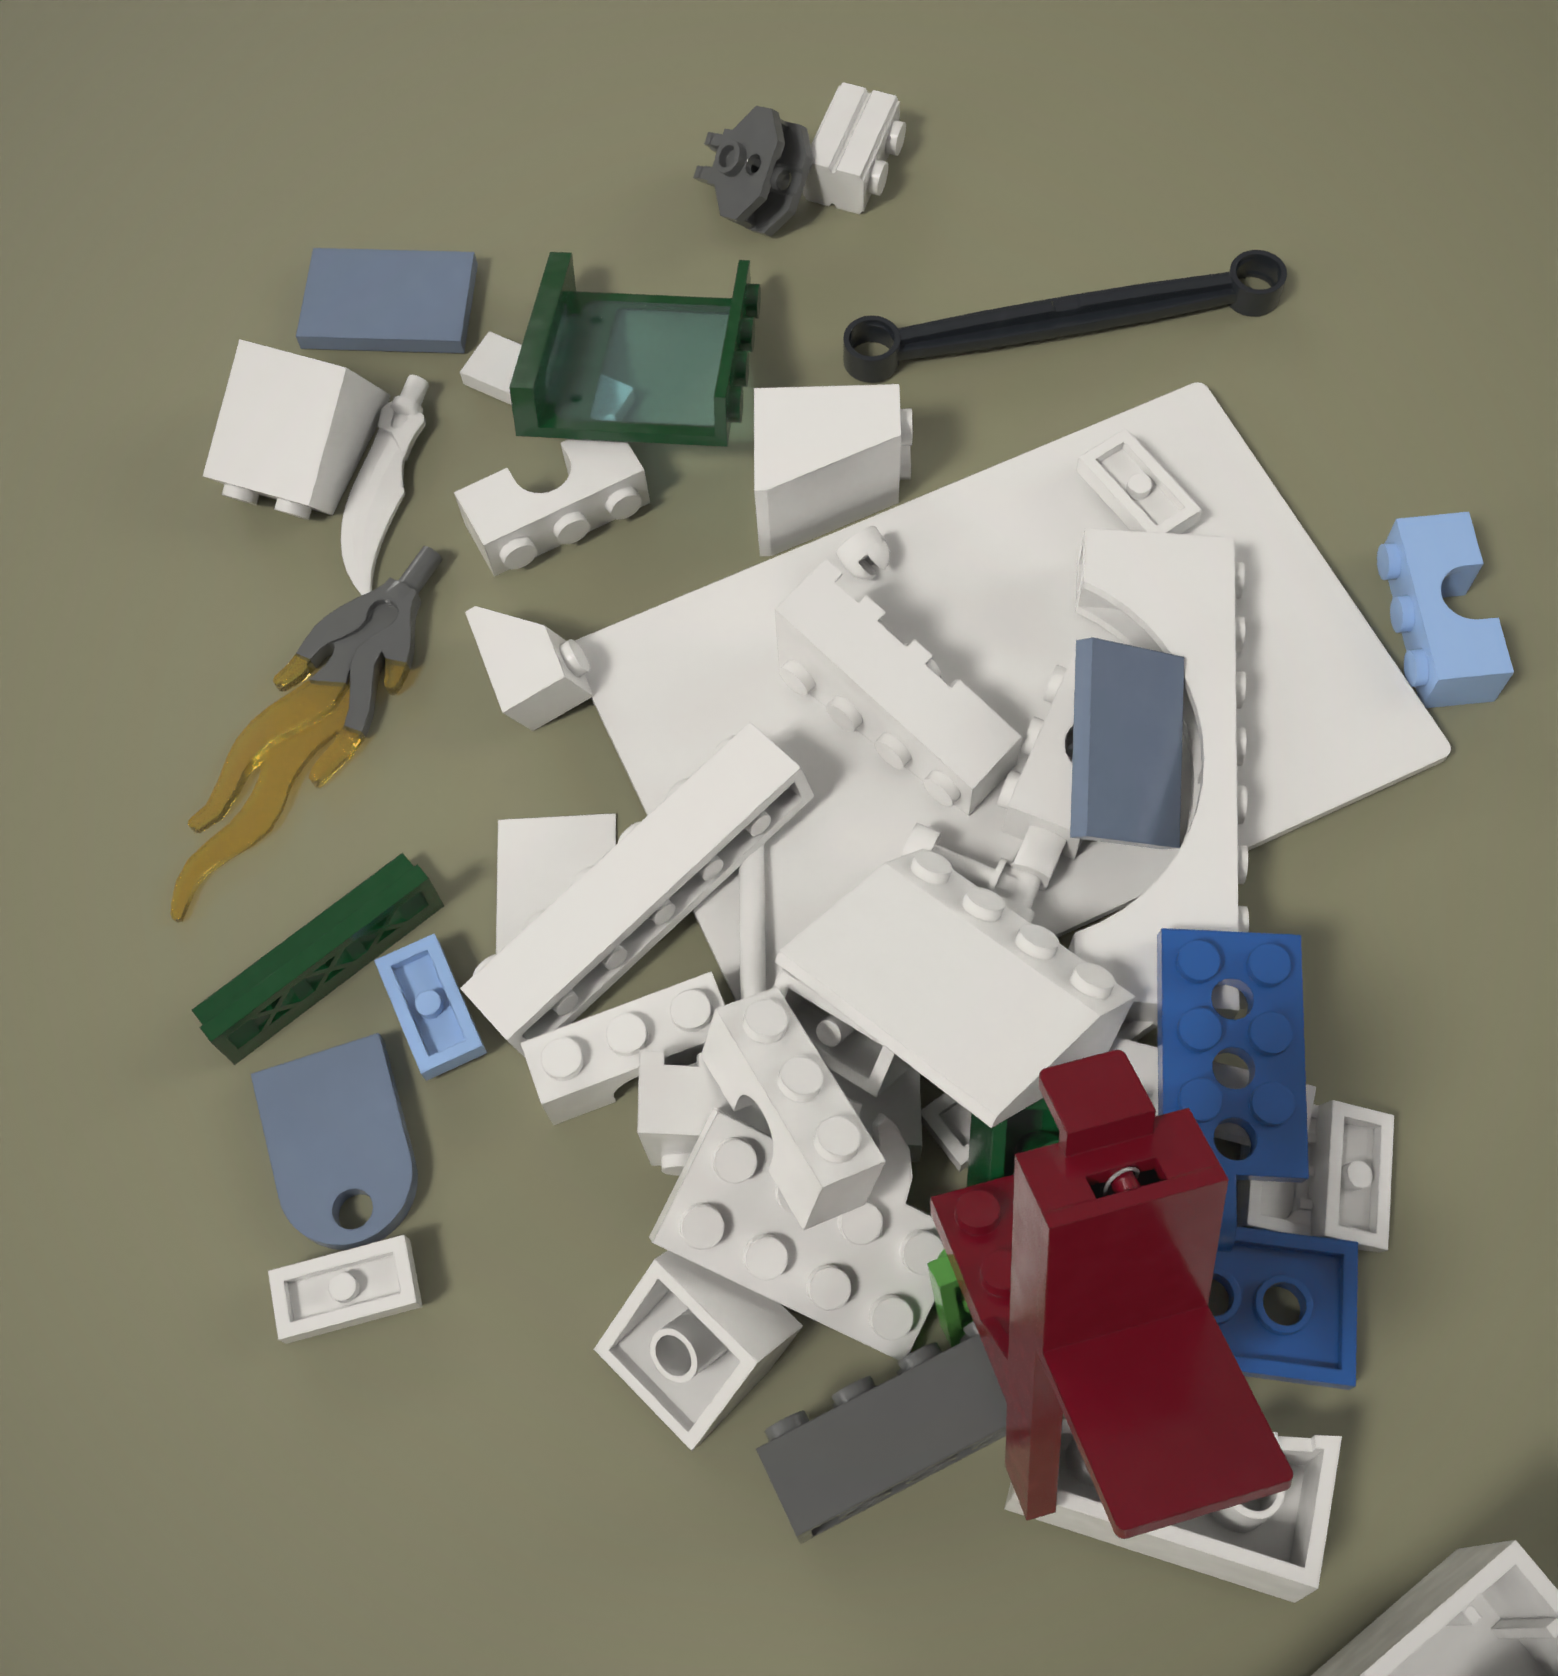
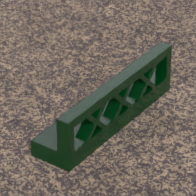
(317, 958)

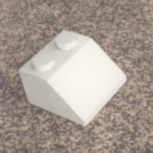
(694, 1344)

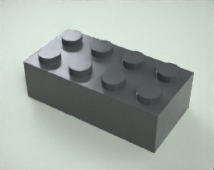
(885, 1435)

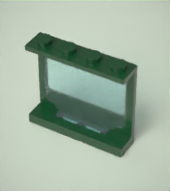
(633, 362)

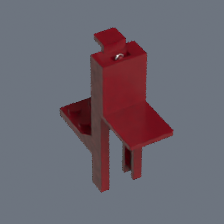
(1097, 1308)

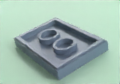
(387, 300)
(1127, 745)

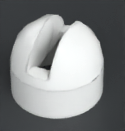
(863, 551)

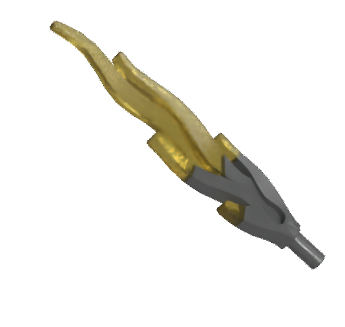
(333, 702)

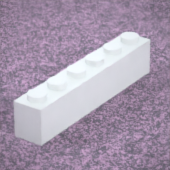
(639, 888)

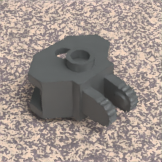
(755, 168)

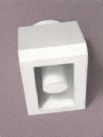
(530, 667)

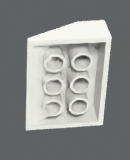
(957, 983)

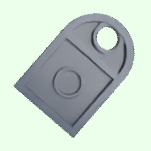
(335, 1135)

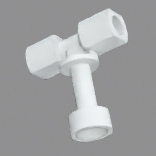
(1013, 881)

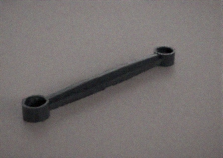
(1064, 315)

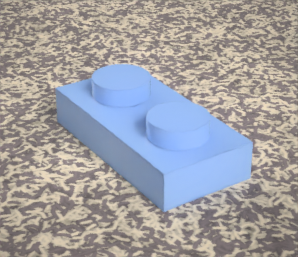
(430, 1007)

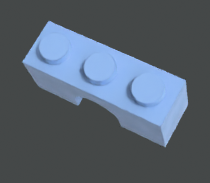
(1446, 654)

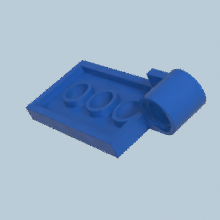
(1266, 1039)
(1322, 1278)

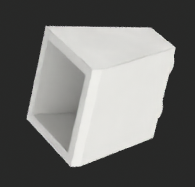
(291, 430)
(826, 458)

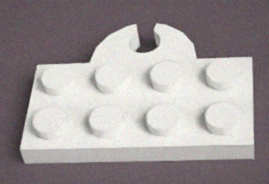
(849, 1273)

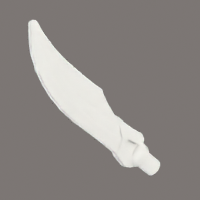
(381, 483)

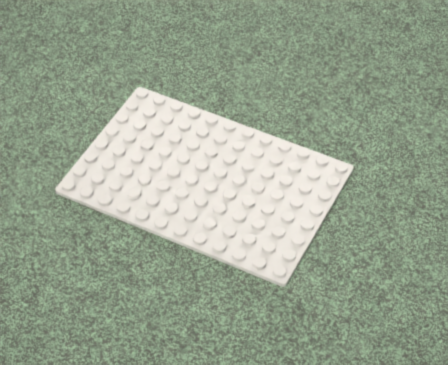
(991, 593)

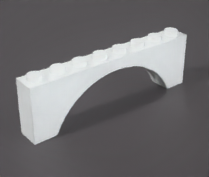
(1178, 600)

